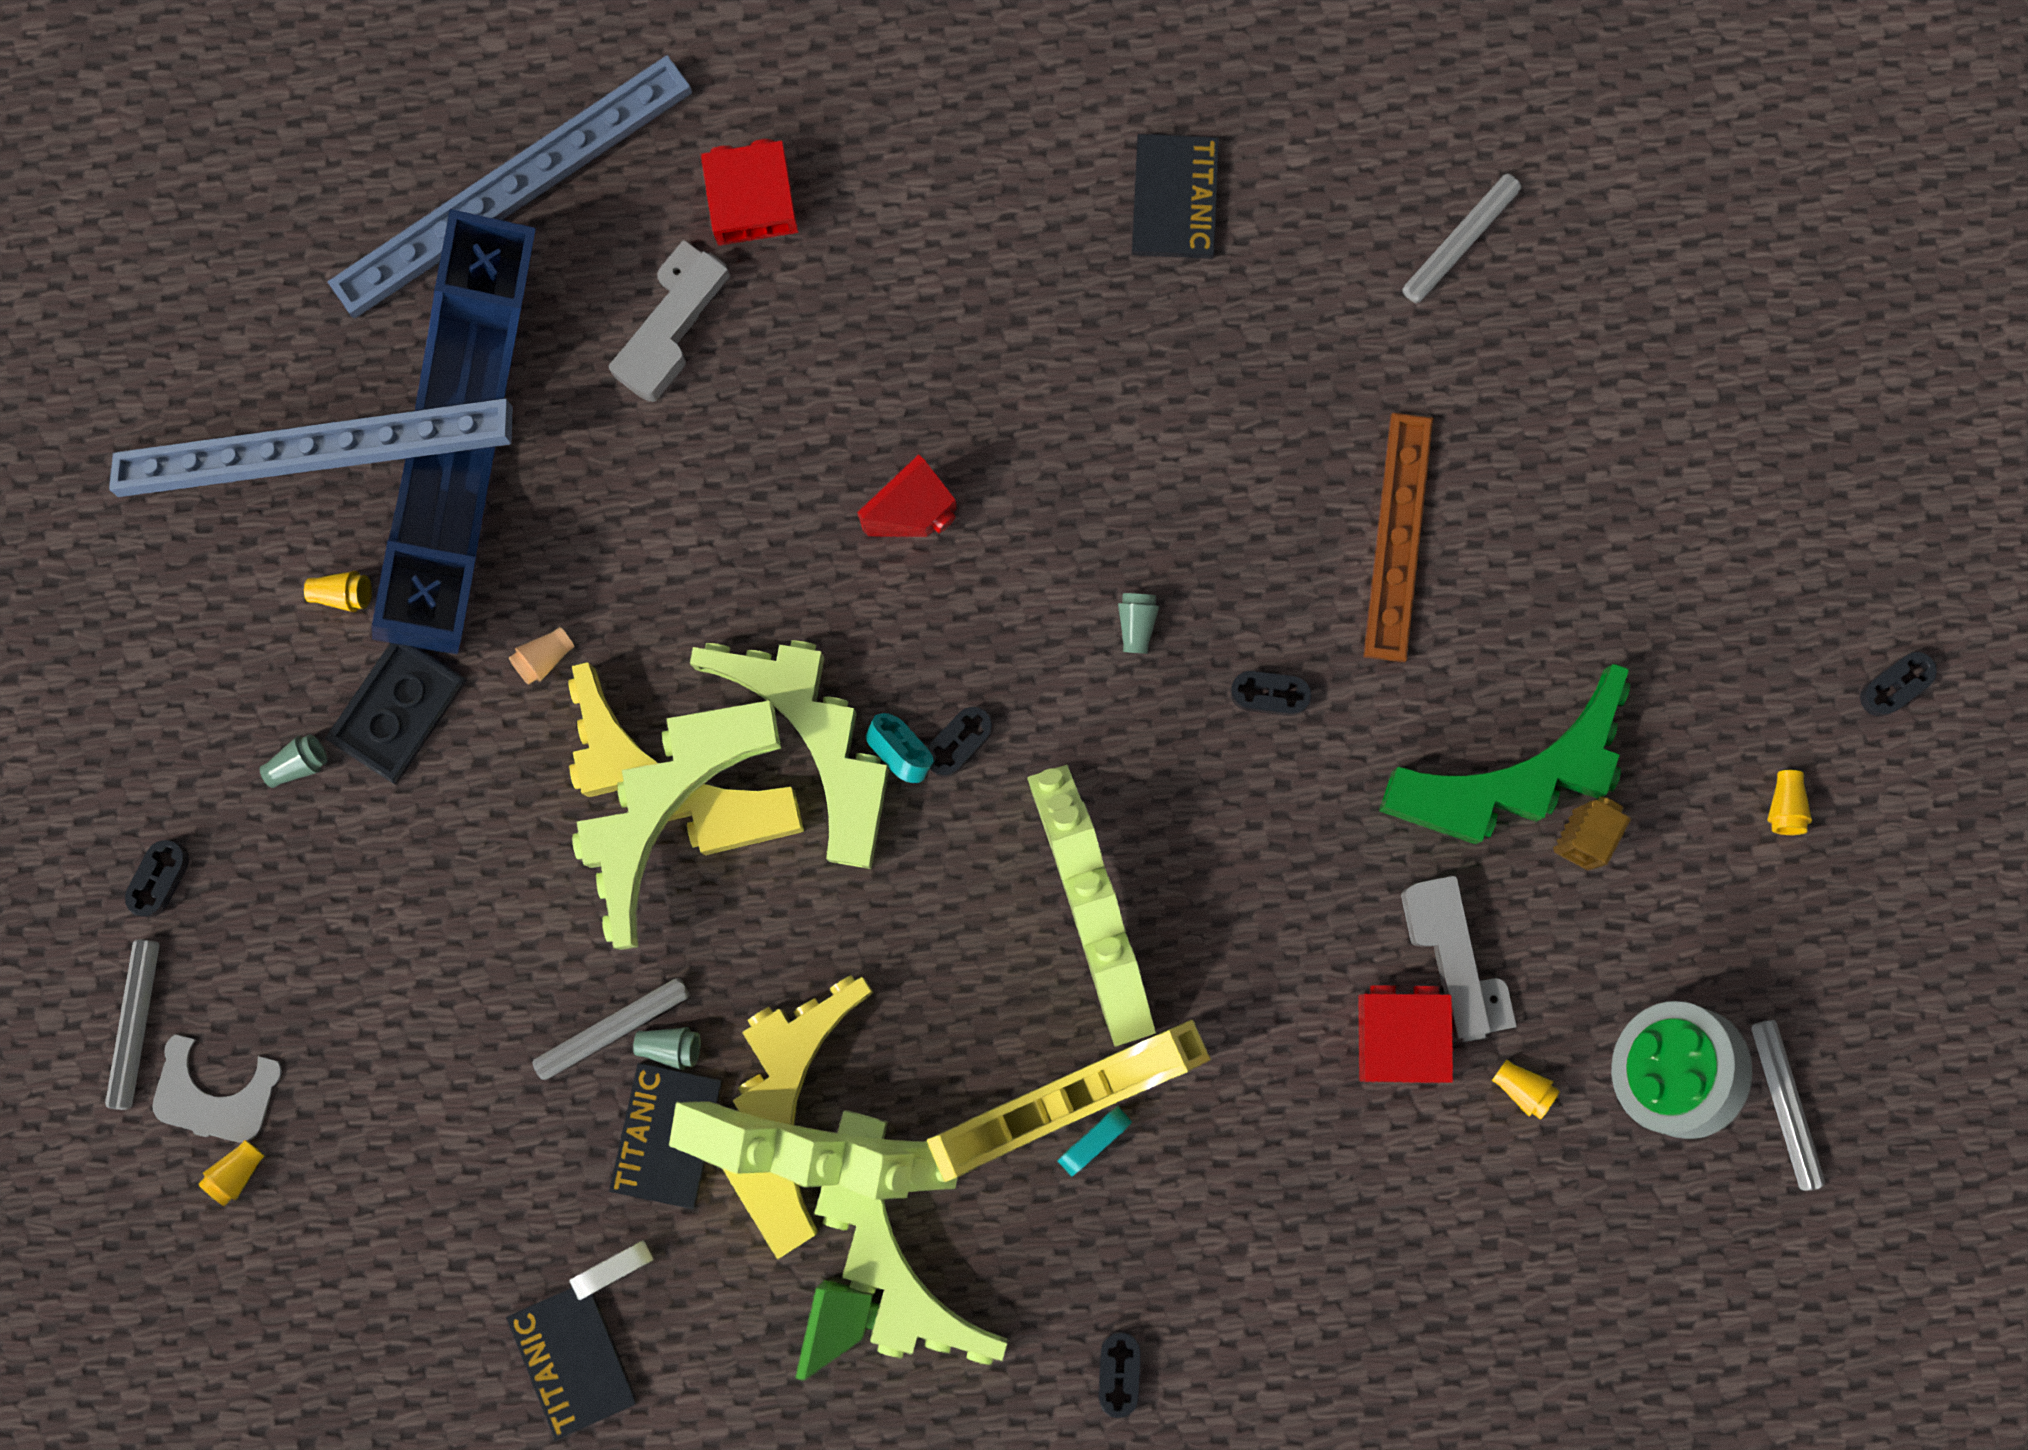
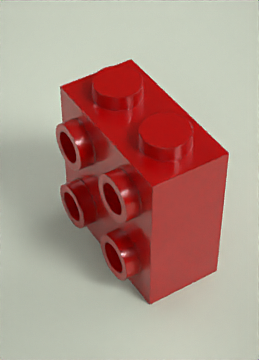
(749, 192)
(1405, 1035)

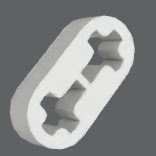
(611, 1270)

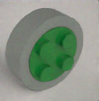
(1681, 1070)

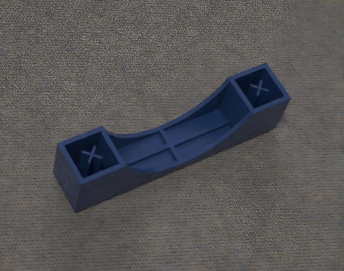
(445, 494)

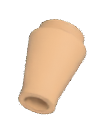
(541, 655)

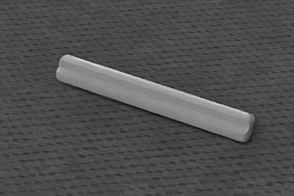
(1461, 238)
(132, 1024)
(610, 1028)
(1788, 1105)

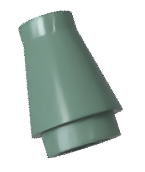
(1137, 621)
(296, 760)
(669, 1046)

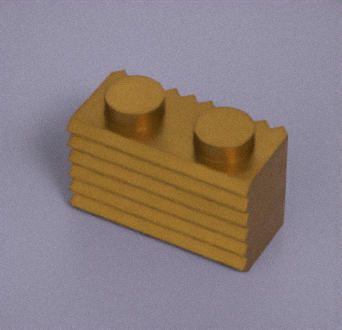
(1592, 833)

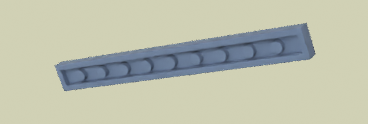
(513, 183)
(312, 448)

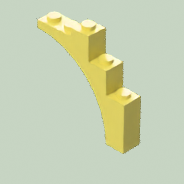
(720, 816)
(786, 1054)
(1068, 1100)

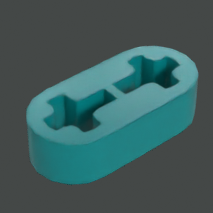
(899, 748)
(1094, 1141)

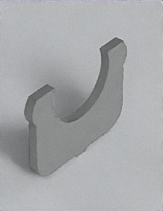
(185, 1105)

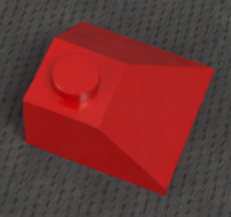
(909, 504)

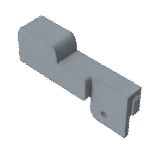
(652, 354)
(1438, 920)

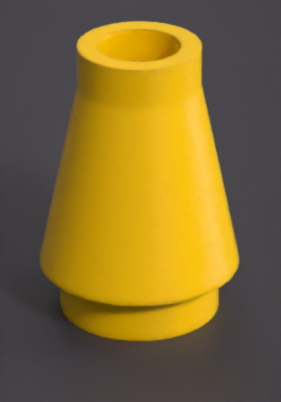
(343, 591)
(1790, 805)
(1528, 1090)
(231, 1173)

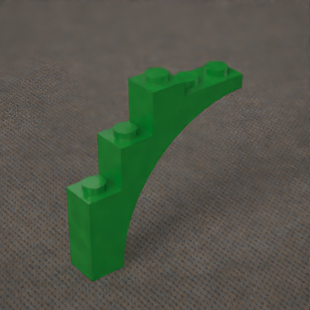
(1575, 761)

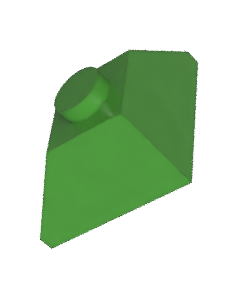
(835, 1325)

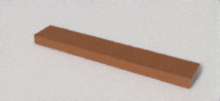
(1398, 537)

